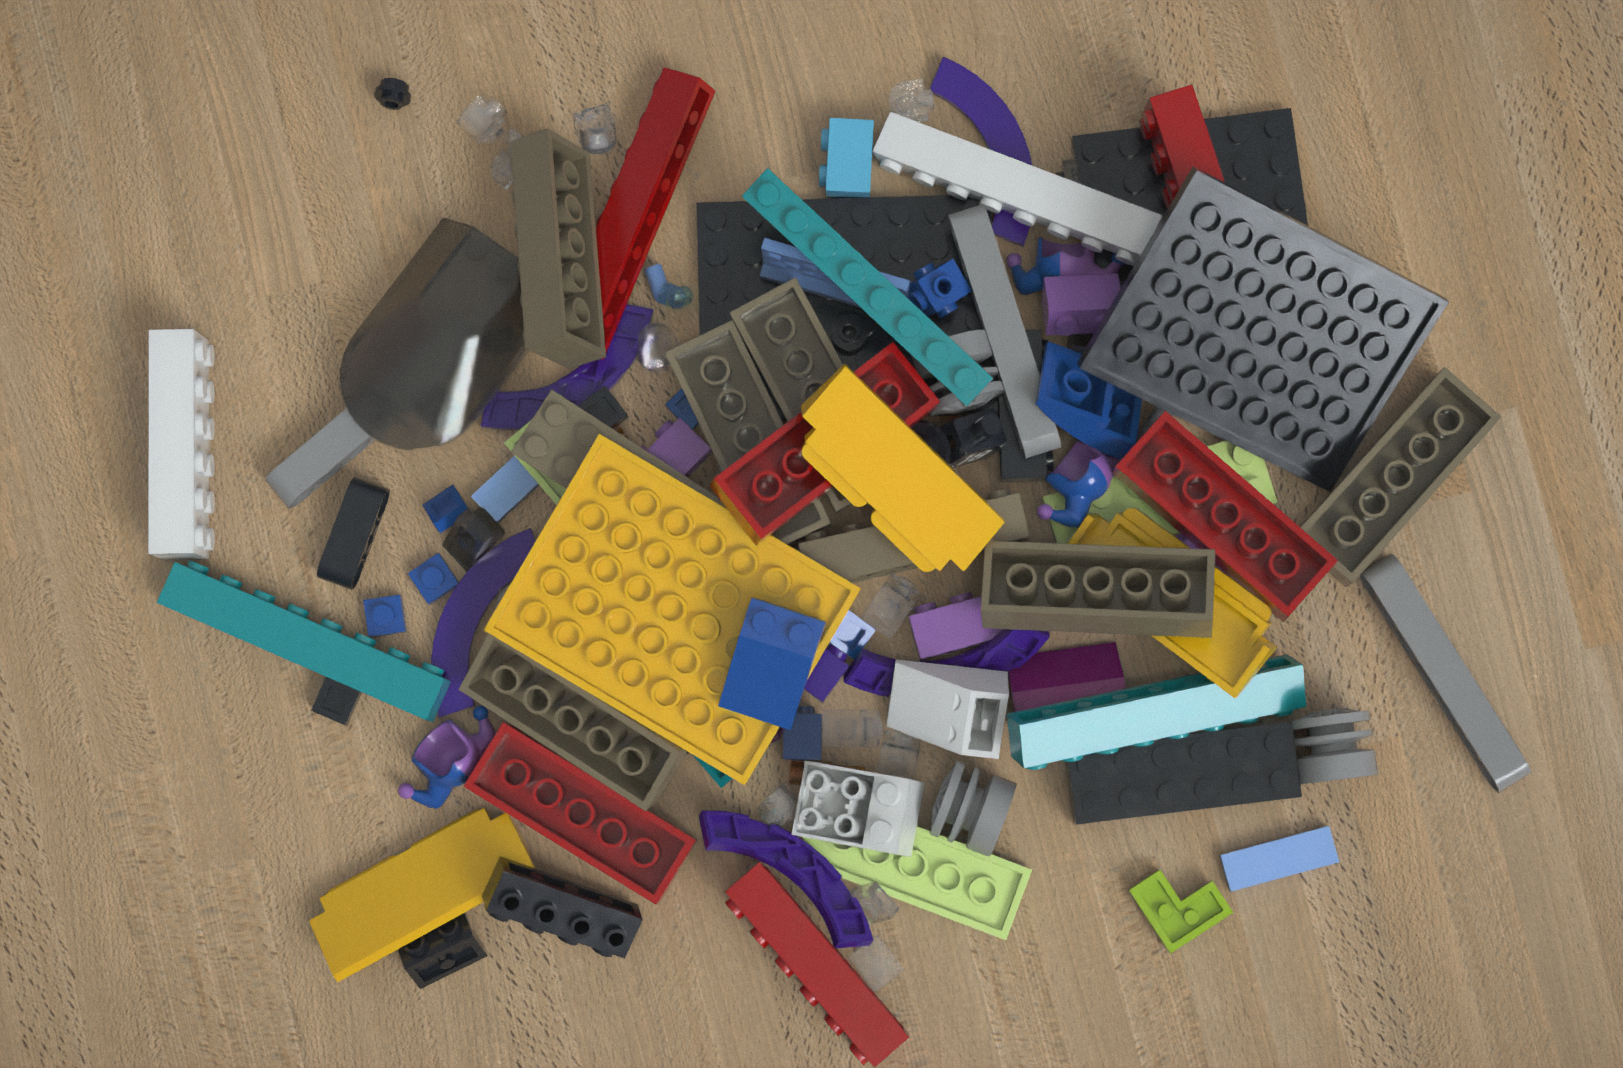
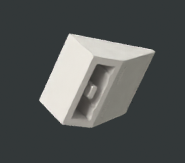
(950, 706)
(858, 808)

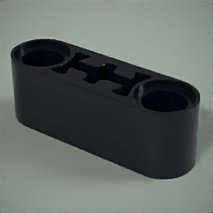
(353, 533)

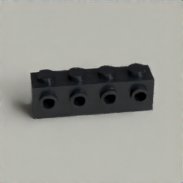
(561, 908)

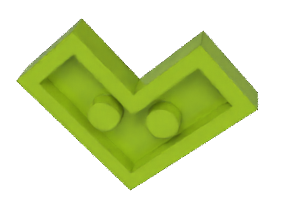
(1176, 919)

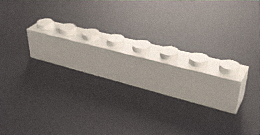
(1016, 188)

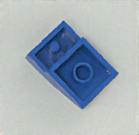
(1086, 404)

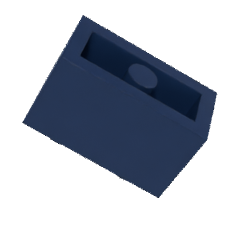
(805, 737)

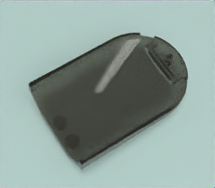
(436, 341)

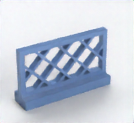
(786, 262)

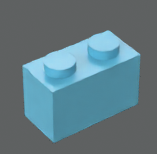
(848, 158)

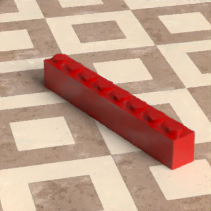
(646, 186)

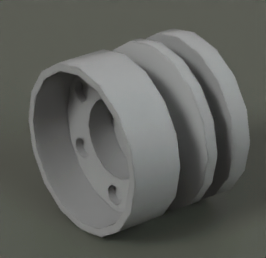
(978, 348)
(1334, 746)
(972, 808)

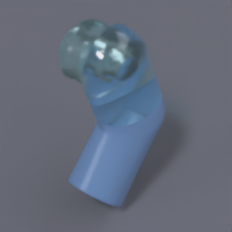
(665, 292)

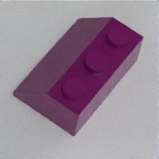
(1065, 676)

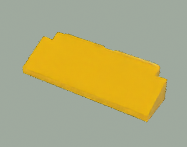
(884, 462)
(1238, 615)
(414, 891)

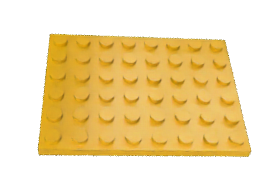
(645, 601)

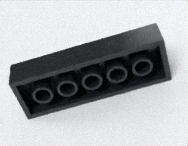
(1186, 774)

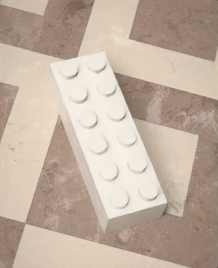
(180, 445)

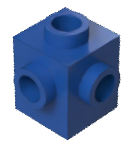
(938, 288)

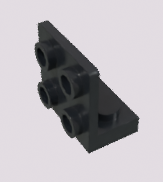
(442, 952)

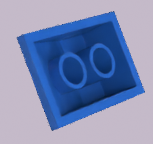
(771, 663)

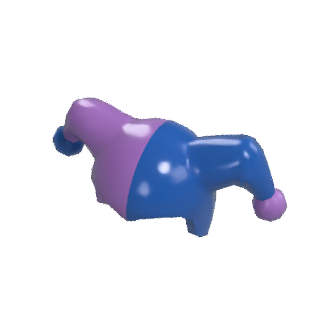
(1057, 260)
(1081, 479)
(448, 758)

